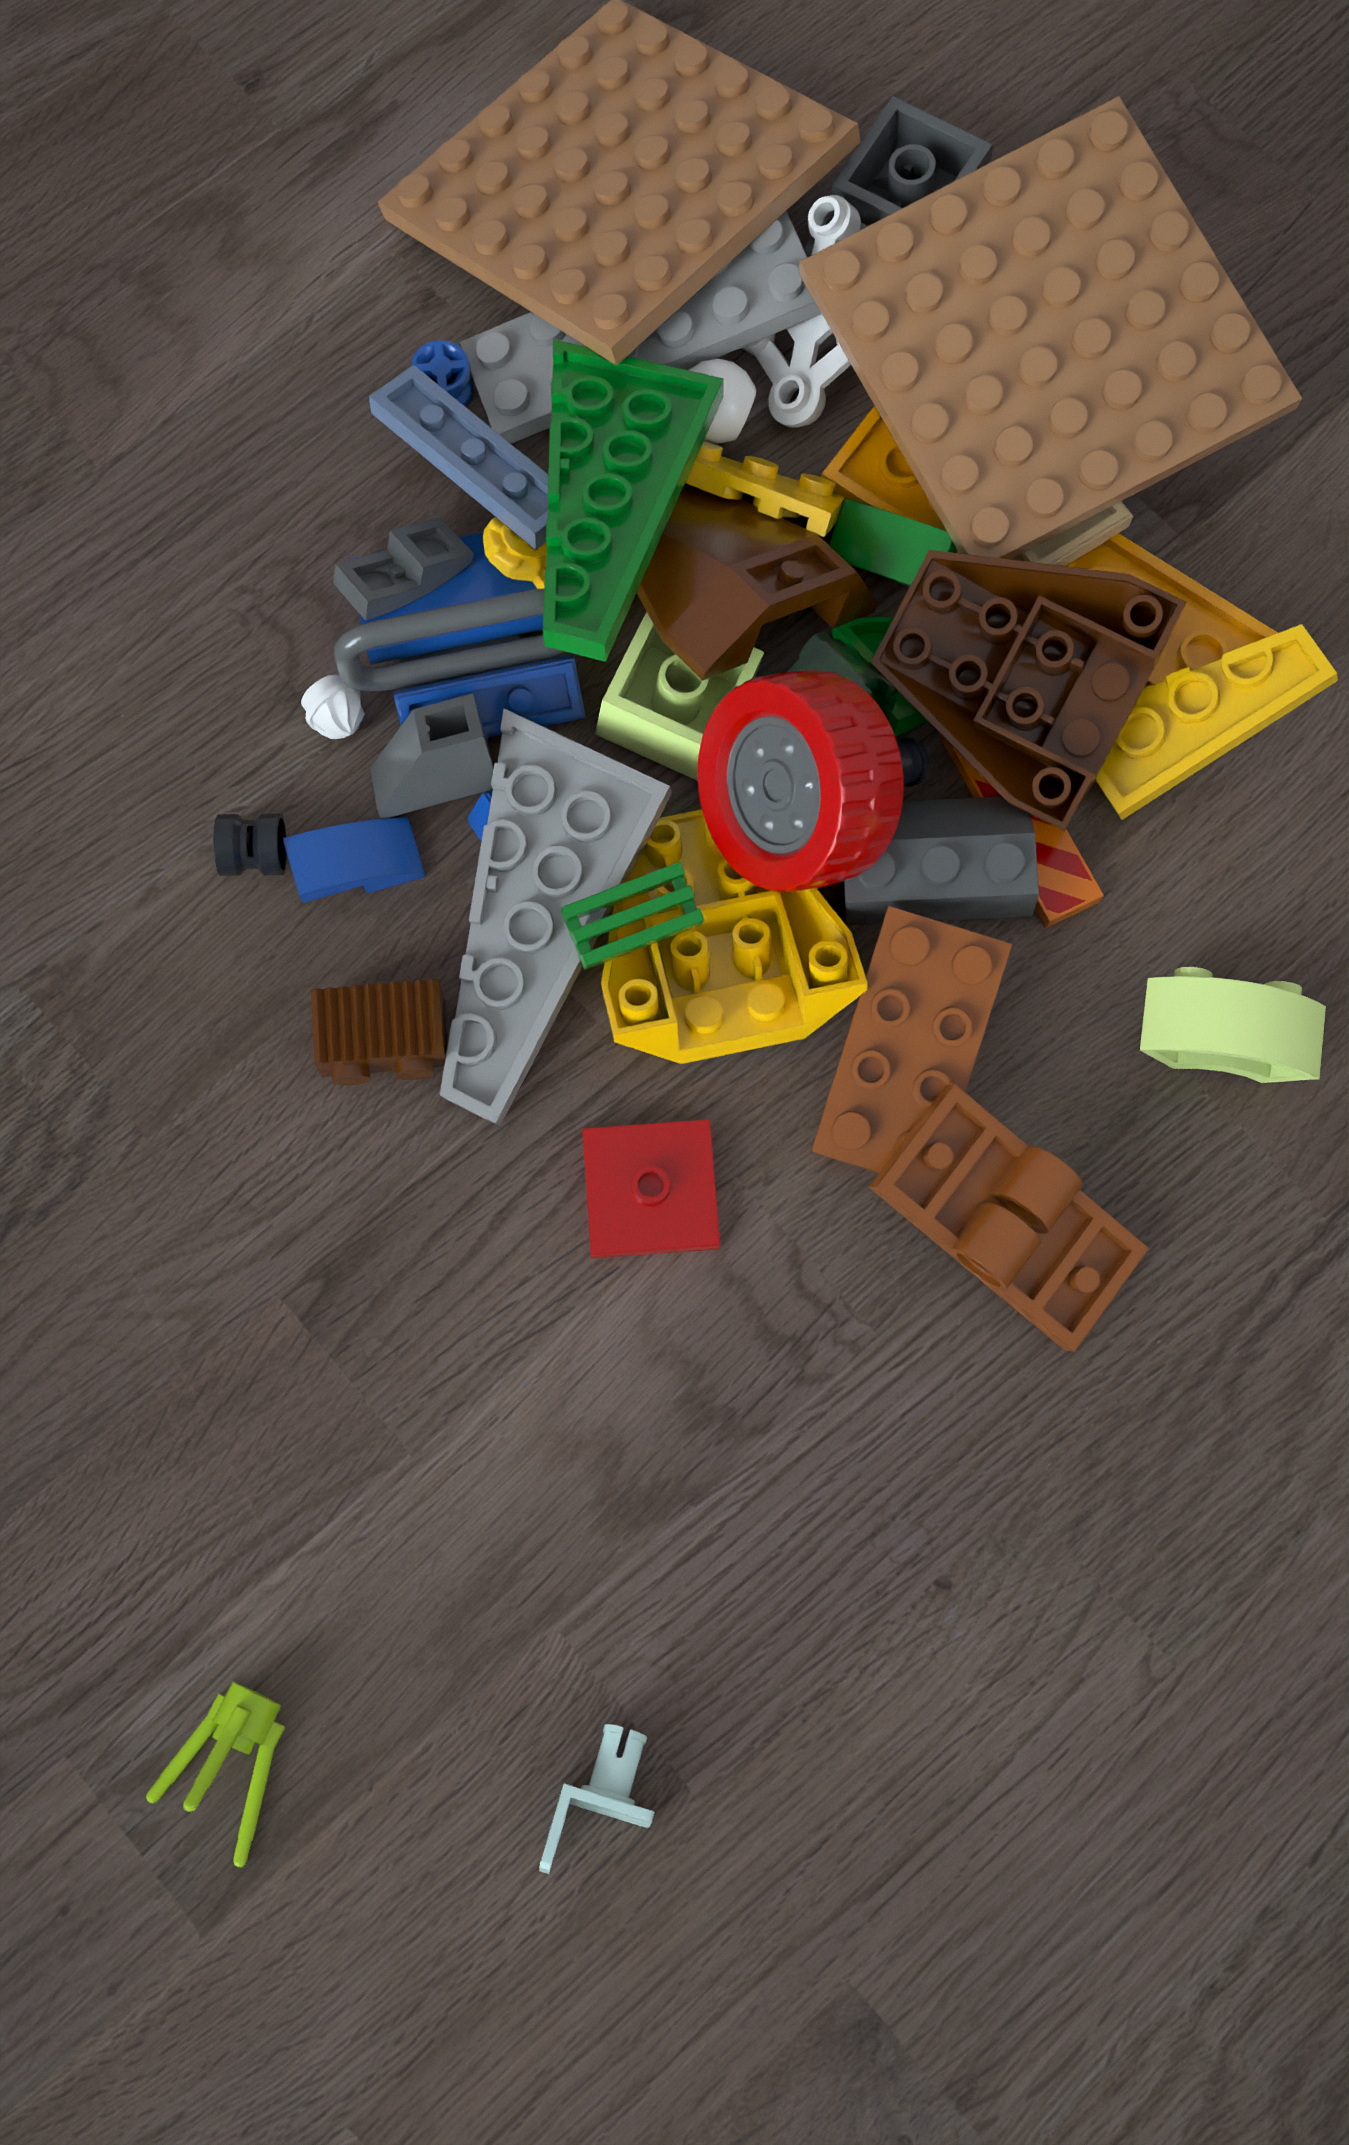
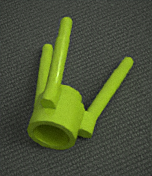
(240, 1722)

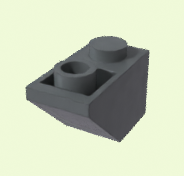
(433, 758)

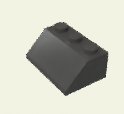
(951, 864)

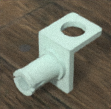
(607, 1789)

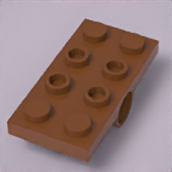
(909, 1034)
(1010, 1216)

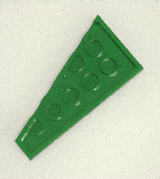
(614, 476)

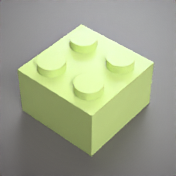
(661, 704)

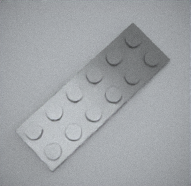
(738, 306)

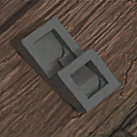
(412, 566)

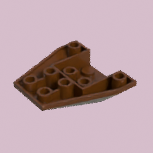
(734, 569)
(1027, 668)

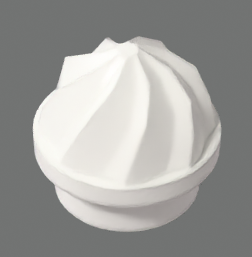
(333, 707)

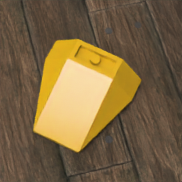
(746, 978)

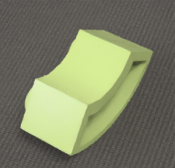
(1233, 1026)

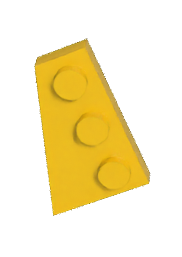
(772, 492)

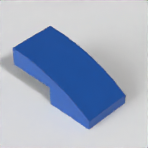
(352, 856)

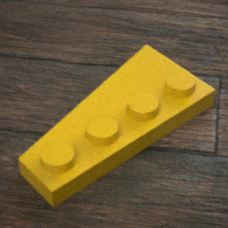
(1208, 712)

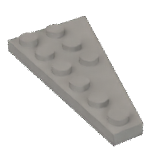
(554, 834)

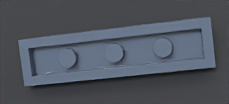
(466, 451)

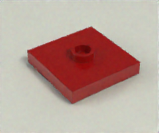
(650, 1189)

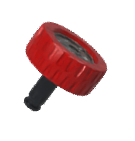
(803, 779)

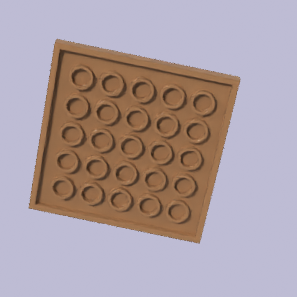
(619, 177)
(1048, 335)

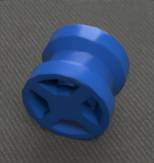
(445, 361)

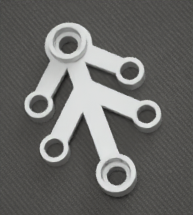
(803, 371)

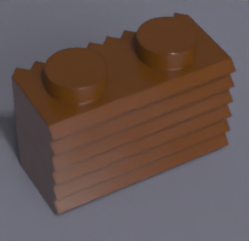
(379, 1030)

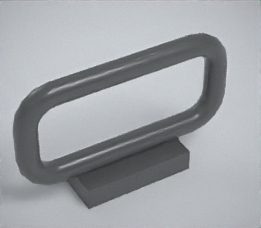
(444, 663)

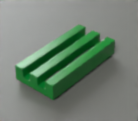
(681, 895)

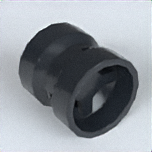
(250, 844)

